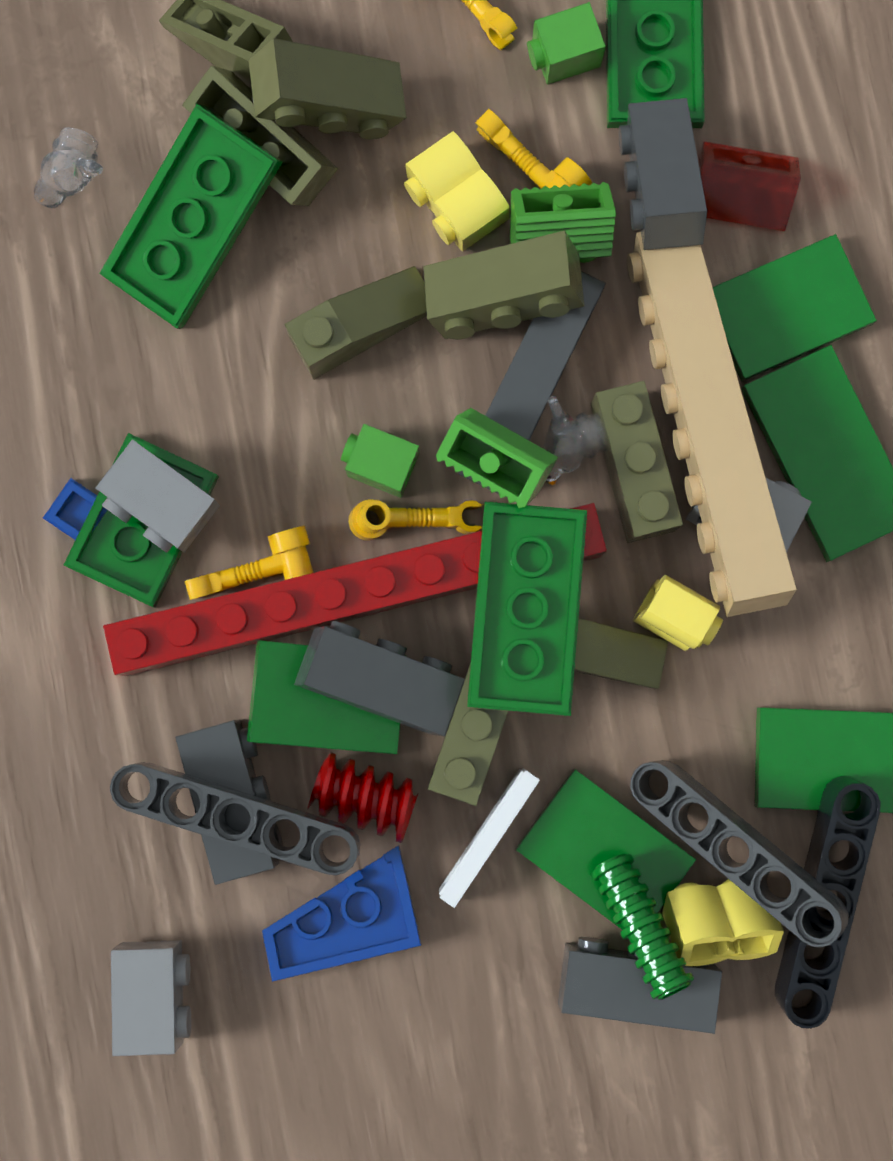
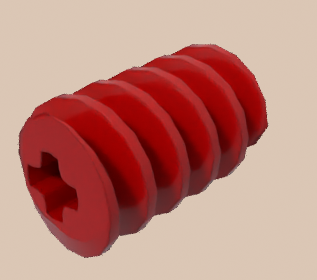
(364, 797)

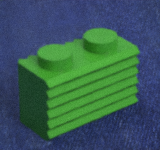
(582, 211)
(496, 457)

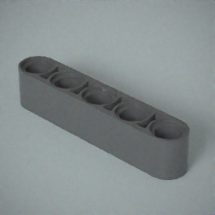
(540, 365)
(211, 817)
(763, 854)

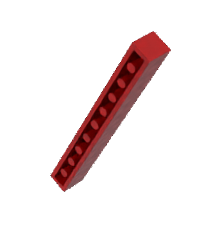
(306, 602)

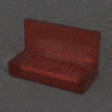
(748, 185)

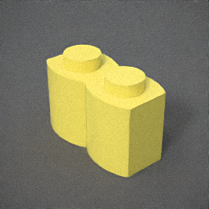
(456, 191)
(678, 614)
(719, 924)

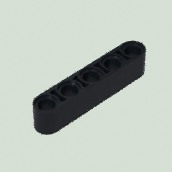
(843, 876)

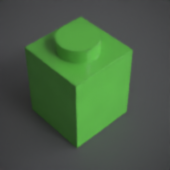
(566, 43)
(380, 460)

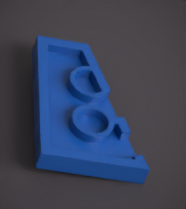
(348, 923)

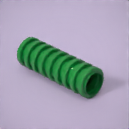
(642, 926)

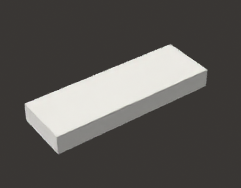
(487, 837)

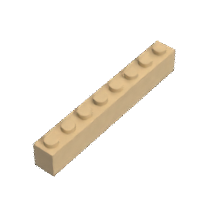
(712, 430)

